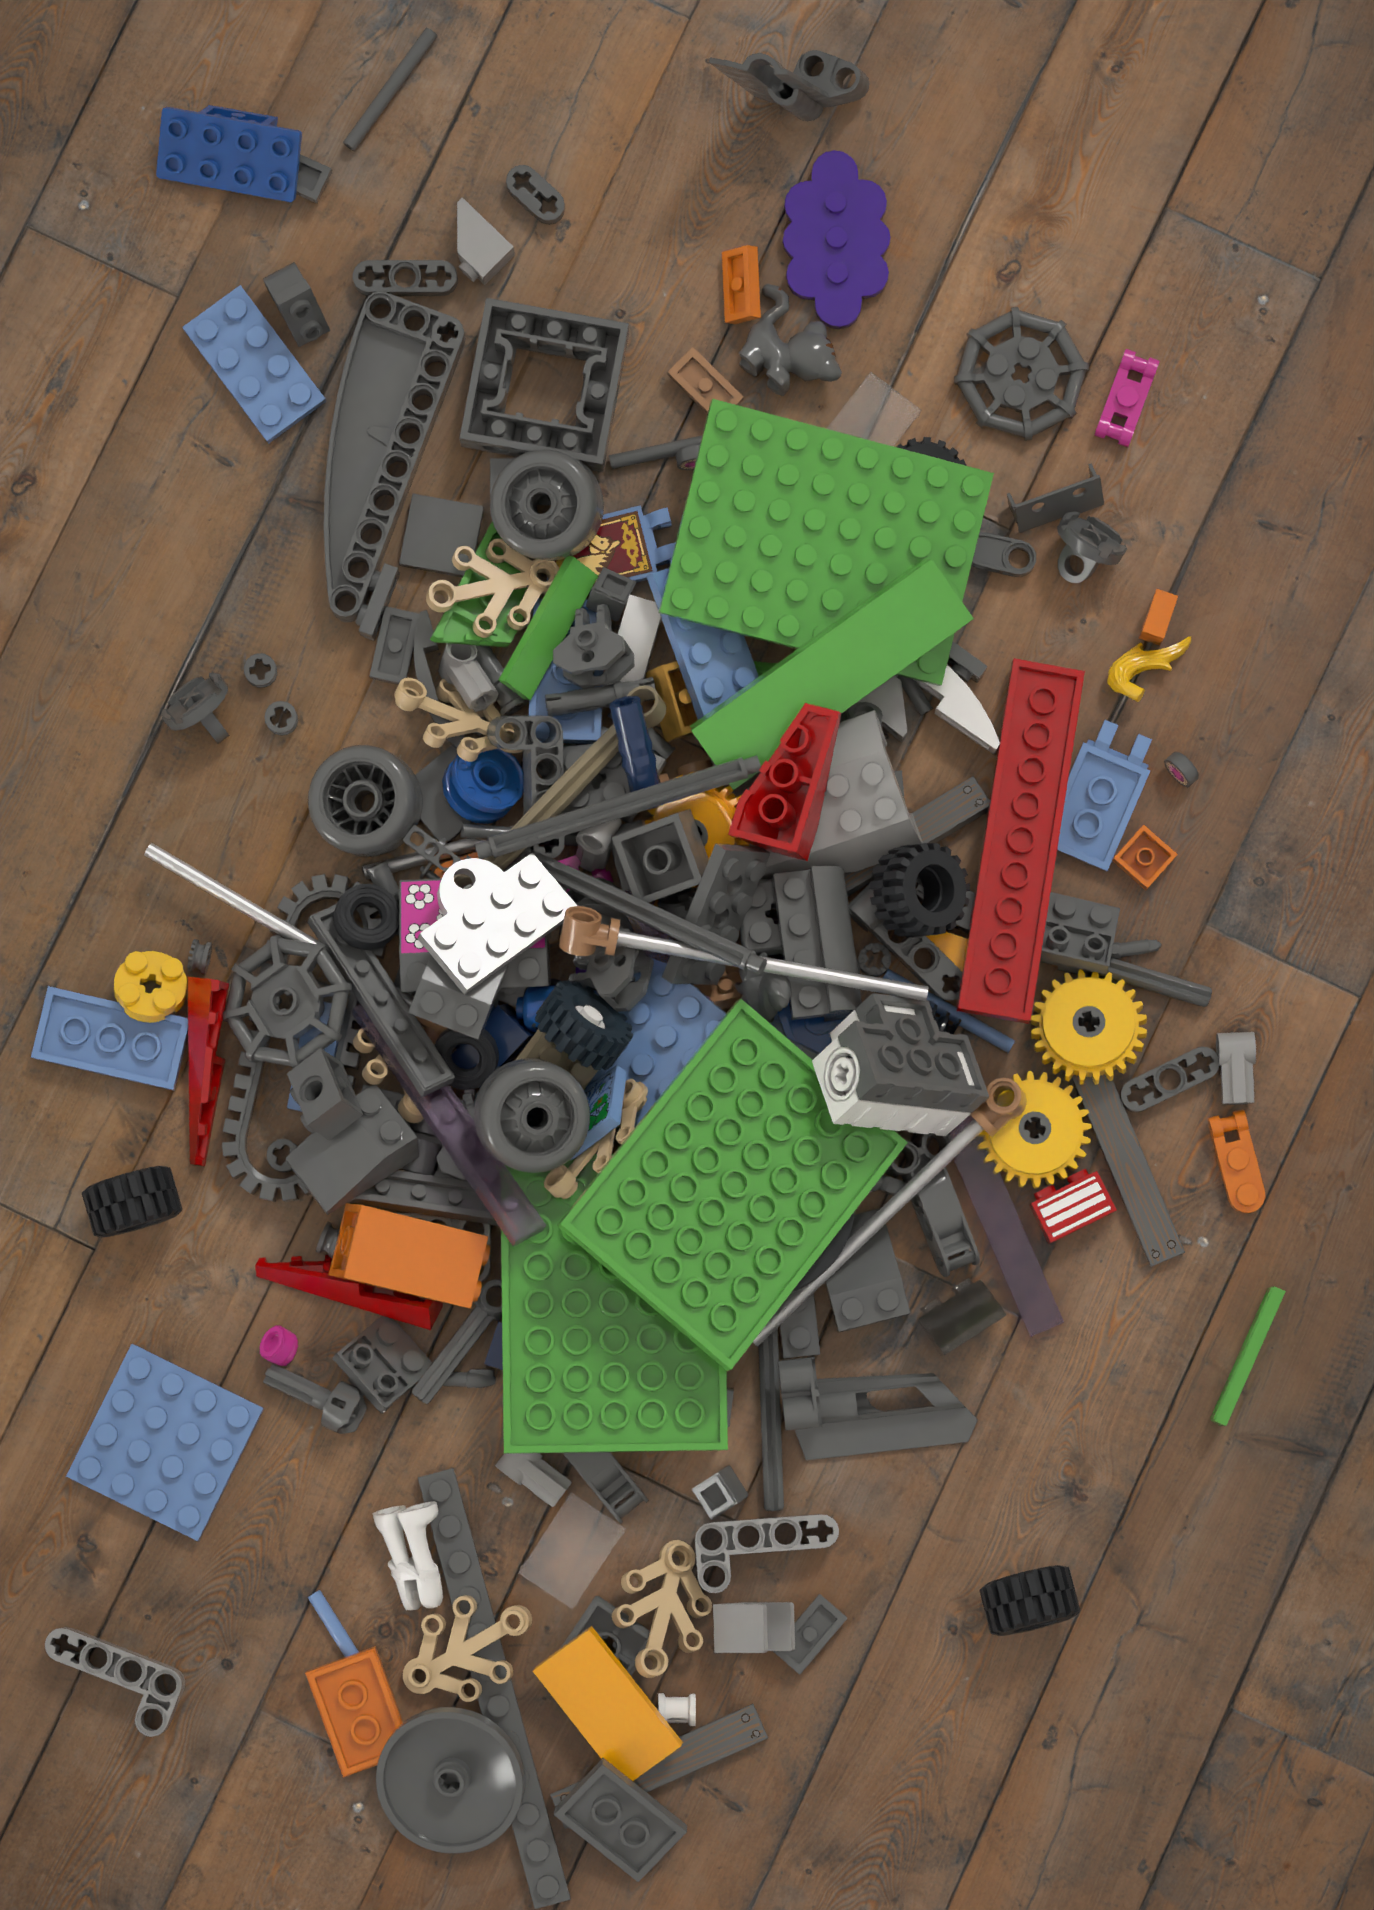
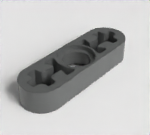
(395, 266)
(1197, 1075)

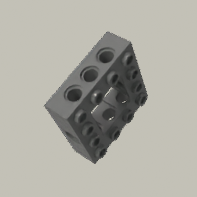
(552, 332)

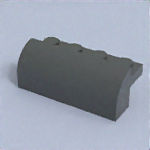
(817, 933)

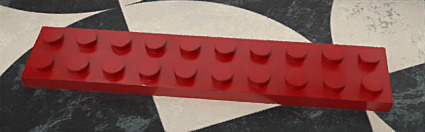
(1020, 841)

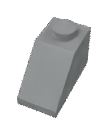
(479, 245)
(891, 703)

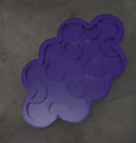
(836, 239)

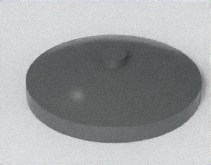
(450, 1780)

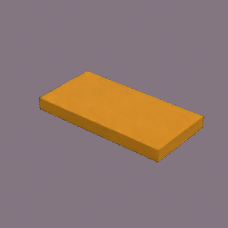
(607, 1705)

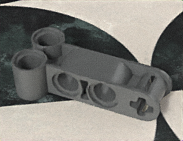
(864, 915)
(938, 1208)
(608, 1481)

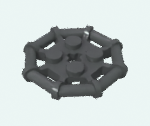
(1028, 354)
(306, 1004)

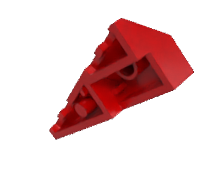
(205, 1018)
(315, 1279)

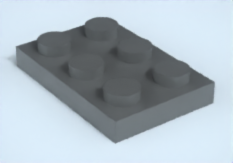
(620, 1820)

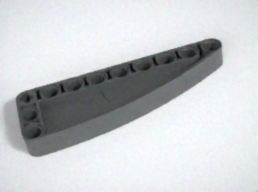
(370, 414)

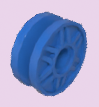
(487, 800)

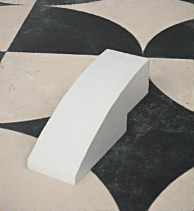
(640, 630)
(963, 710)

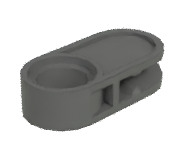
(993, 554)

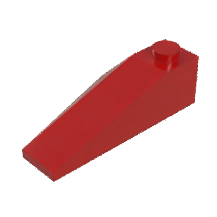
(788, 795)

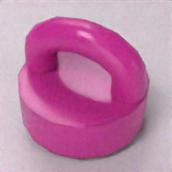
(279, 1345)

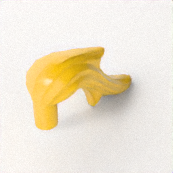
(1137, 661)

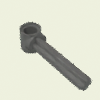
(458, 1345)

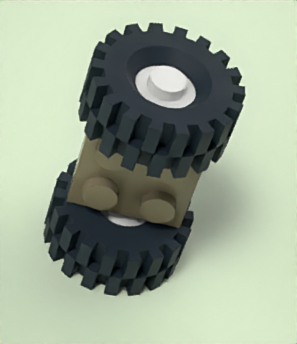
(577, 1034)

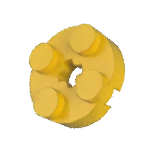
(146, 967)

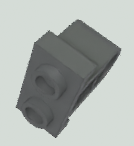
(296, 304)

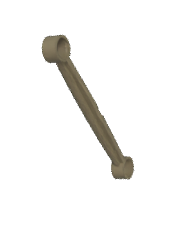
(576, 778)

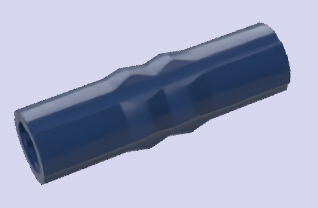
(634, 743)

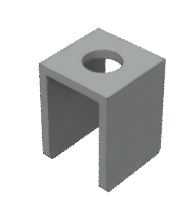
(753, 1627)

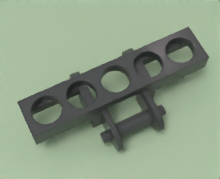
(434, 856)

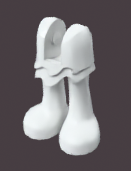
(416, 1576)

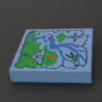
(605, 1105)

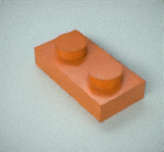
(741, 284)

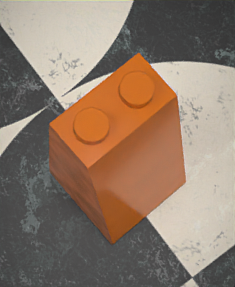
(409, 1255)

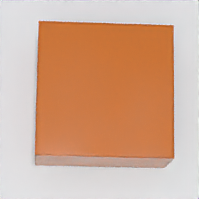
(1158, 617)
(1144, 857)

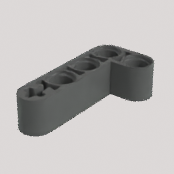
(533, 752)

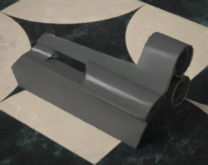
(797, 91)
(838, 1420)

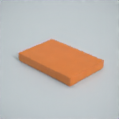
(355, 1708)

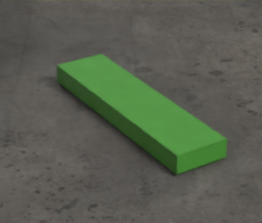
(548, 627)
(1247, 1355)

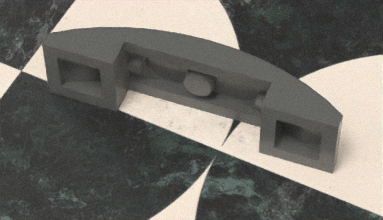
(422, 646)

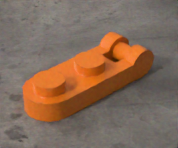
(1237, 1162)

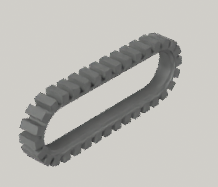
(251, 1083)

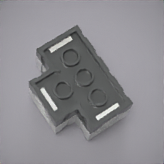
(898, 1069)

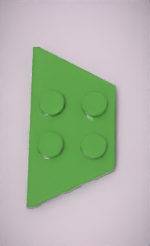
(457, 623)

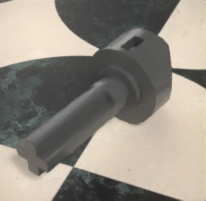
(331, 1403)

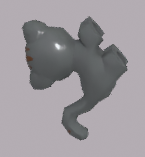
(805, 355)

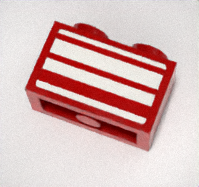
(1072, 1206)

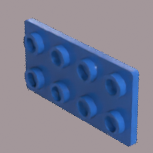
(229, 151)

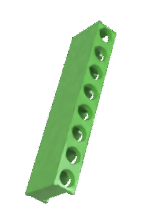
(836, 665)

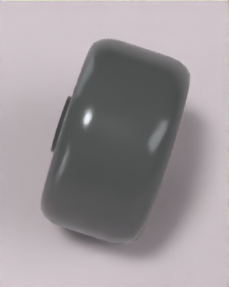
(574, 509)
(338, 793)
(503, 1111)

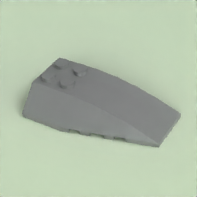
(861, 805)

